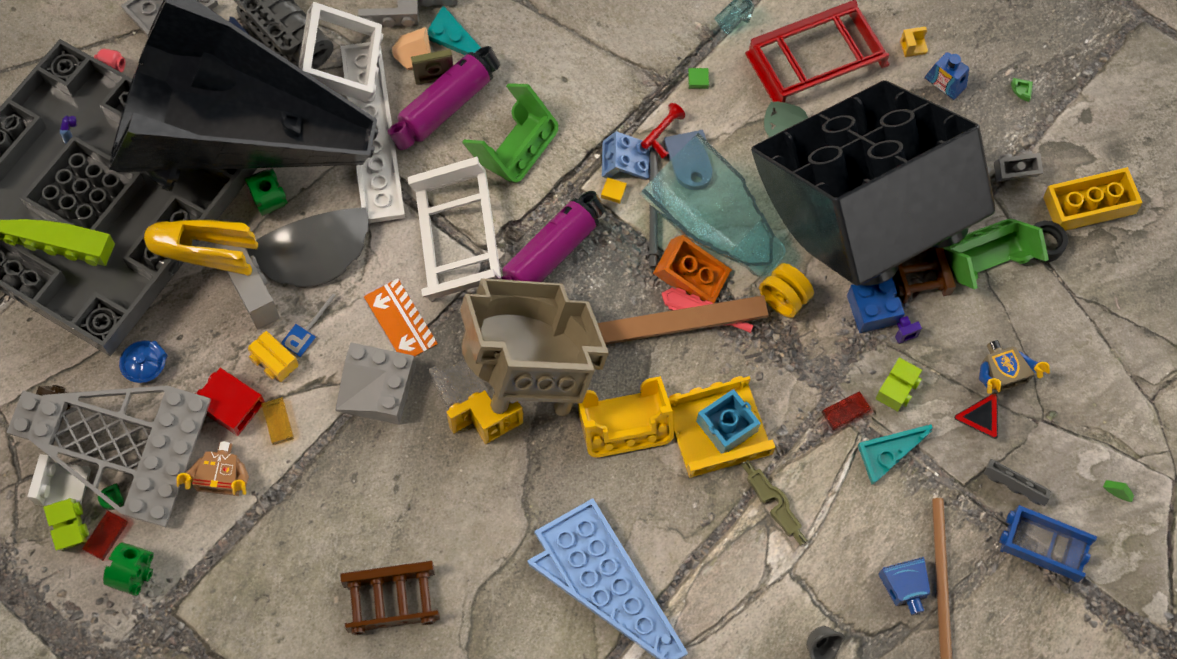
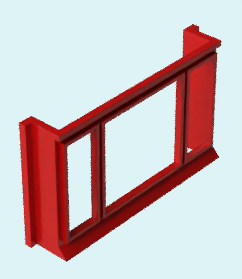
(769, 78)

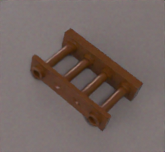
(938, 264)
(376, 579)

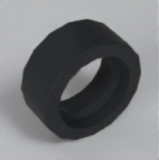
(1059, 234)

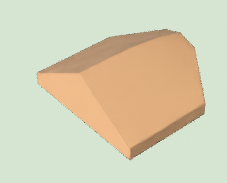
(411, 45)

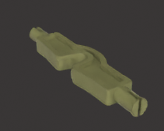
(781, 512)

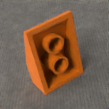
(692, 269)

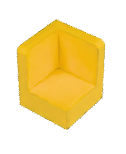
(914, 42)

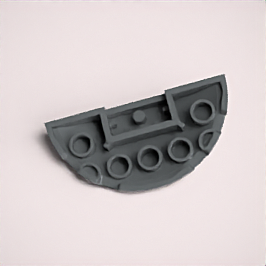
(313, 247)

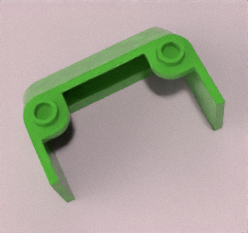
(524, 143)
(993, 246)

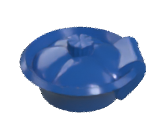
(142, 361)

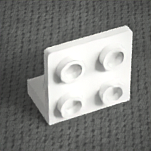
(54, 483)

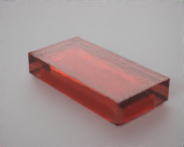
(846, 410)
(105, 535)

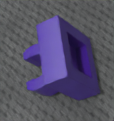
(907, 330)

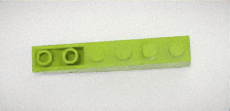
(59, 238)

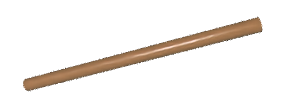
(942, 579)

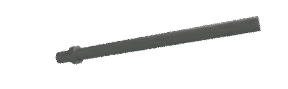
(653, 253)

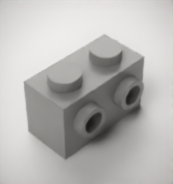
(1018, 167)

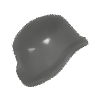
(824, 643)

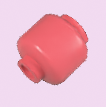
(111, 58)

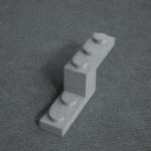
(405, 15)

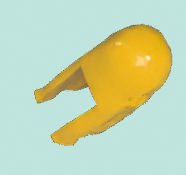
(175, 239)

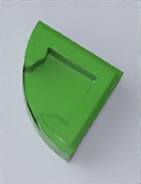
(1022, 88)
(1119, 490)

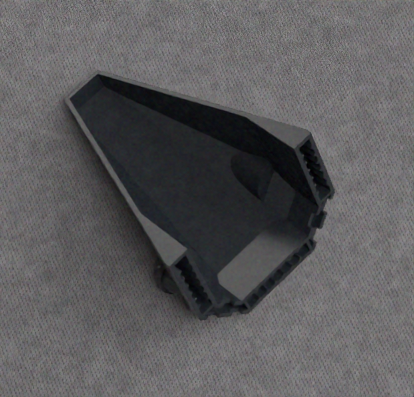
(216, 102)

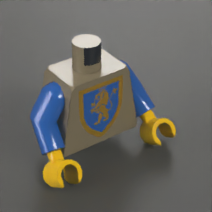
(1008, 368)

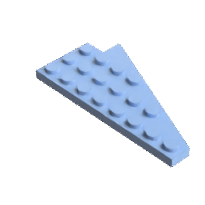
(596, 571)

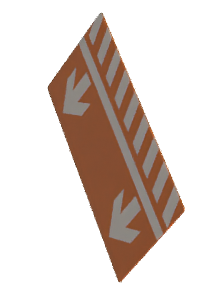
(400, 319)

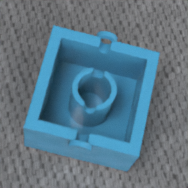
(728, 421)

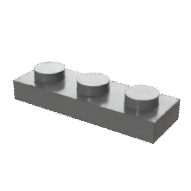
(1017, 483)

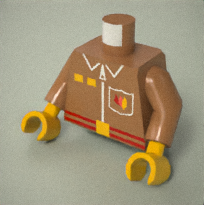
(217, 473)

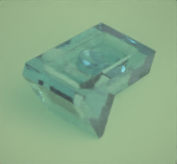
(735, 13)

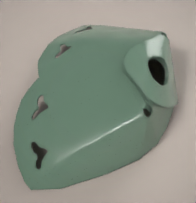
(786, 116)

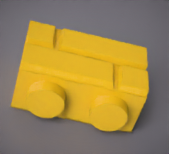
(272, 356)

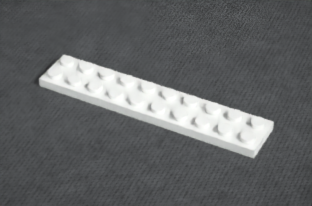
(379, 175)

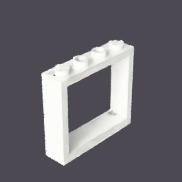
(352, 22)

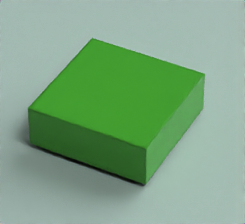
(698, 78)

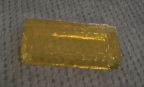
(277, 421)

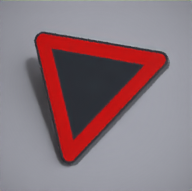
(982, 416)

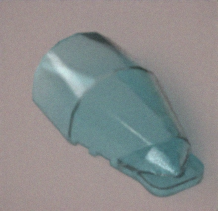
(714, 208)

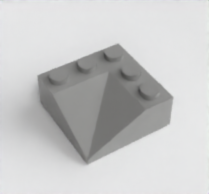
(375, 383)

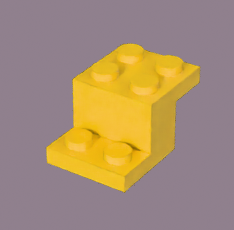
(480, 413)

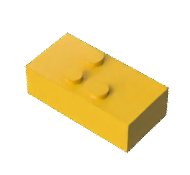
(1093, 199)

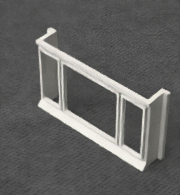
(439, 178)

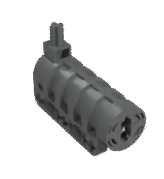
(284, 26)

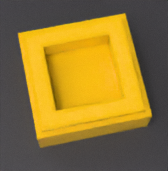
(613, 190)

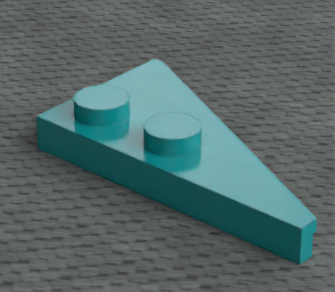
(449, 33)
(885, 452)

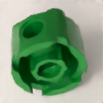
(266, 192)
(128, 568)

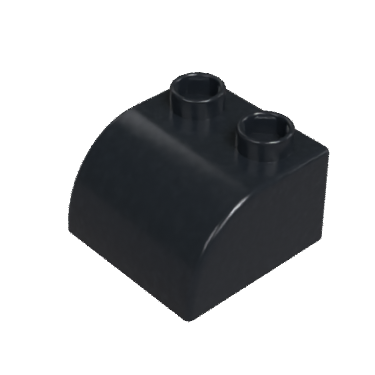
(877, 181)

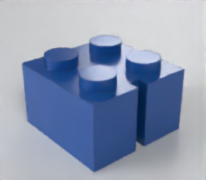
(875, 306)

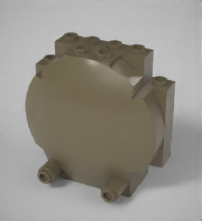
(531, 343)

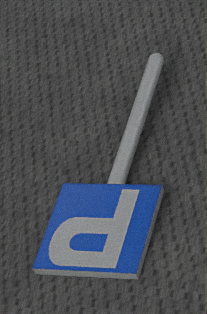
(300, 339)

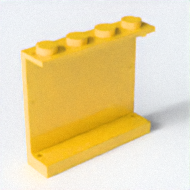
(695, 446)

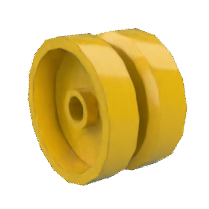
(786, 290)

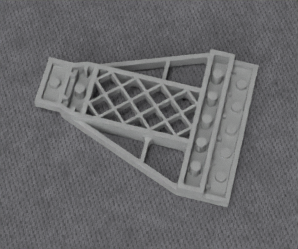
(163, 458)

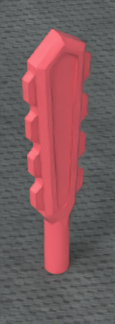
(678, 299)

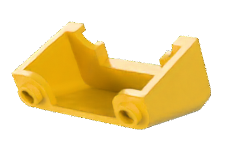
(627, 421)

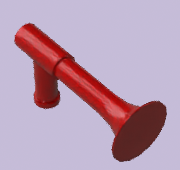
(675, 112)

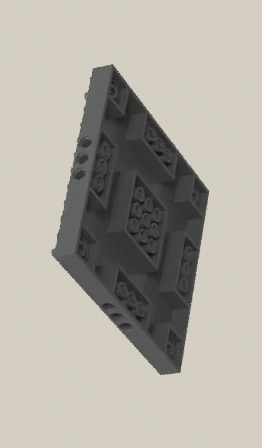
(75, 187)

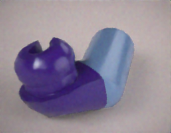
(65, 132)

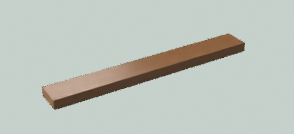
(683, 320)

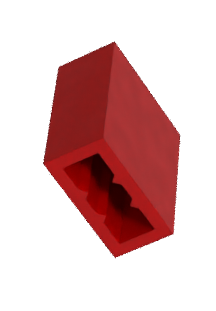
(232, 401)

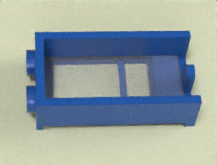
(1047, 543)

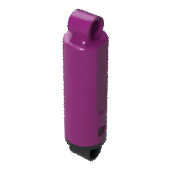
(444, 97)
(555, 240)

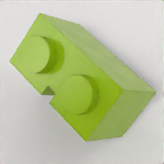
(898, 385)
(67, 524)

